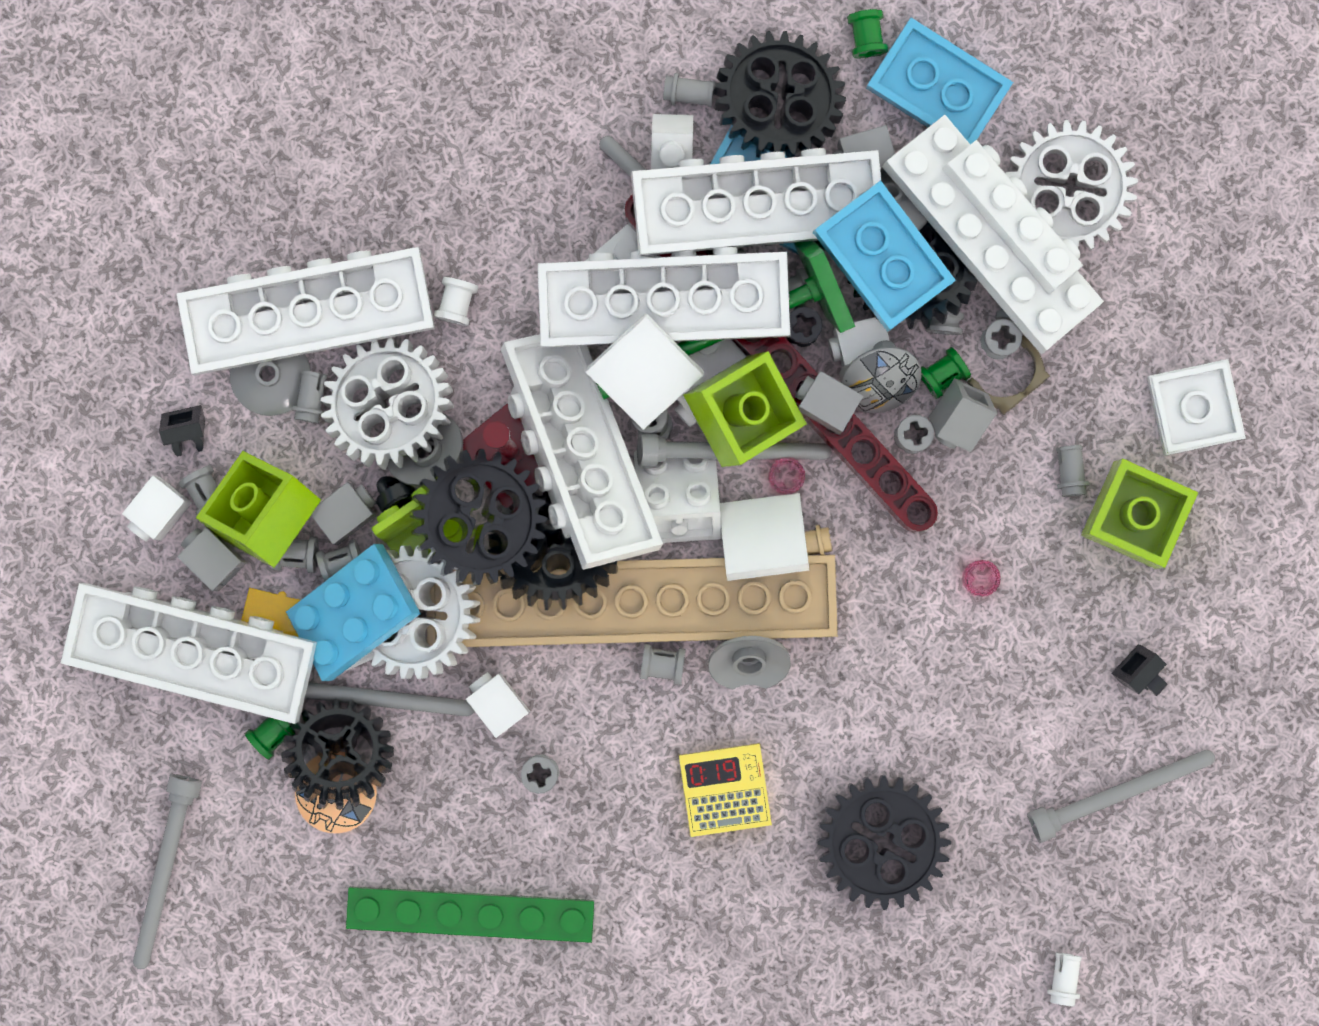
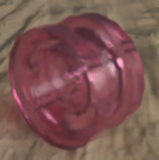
(792, 465)
(994, 578)

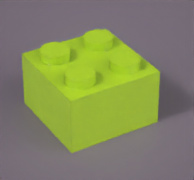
(745, 409)
(258, 508)
(1139, 513)

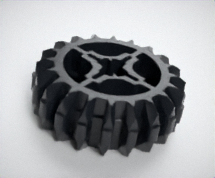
(363, 773)

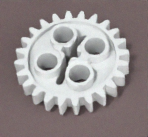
(1077, 150)
(401, 434)
(410, 649)

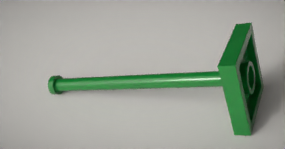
(819, 287)

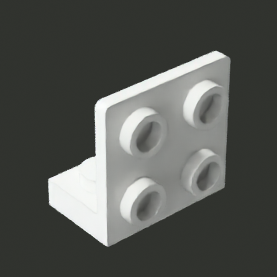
(682, 498)

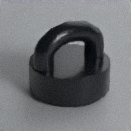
(396, 494)

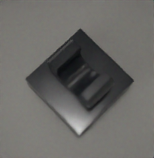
(183, 426)
(1141, 671)

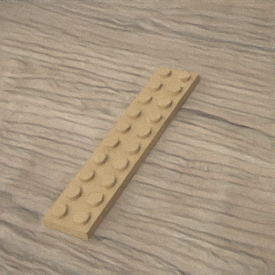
(660, 604)

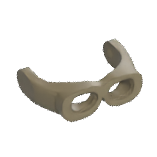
(1005, 404)

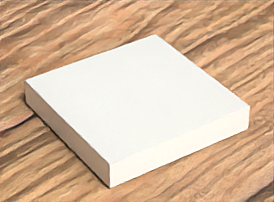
(644, 371)
(1196, 407)
(763, 537)

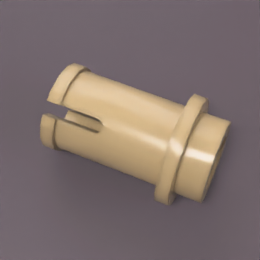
(818, 541)

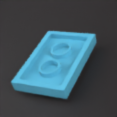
(935, 79)
(884, 256)
(353, 611)

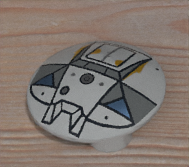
(883, 376)

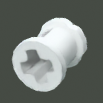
(455, 301)

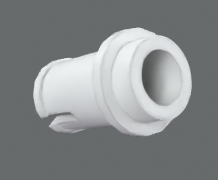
(1065, 979)

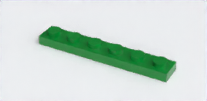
(470, 914)

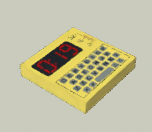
(725, 790)

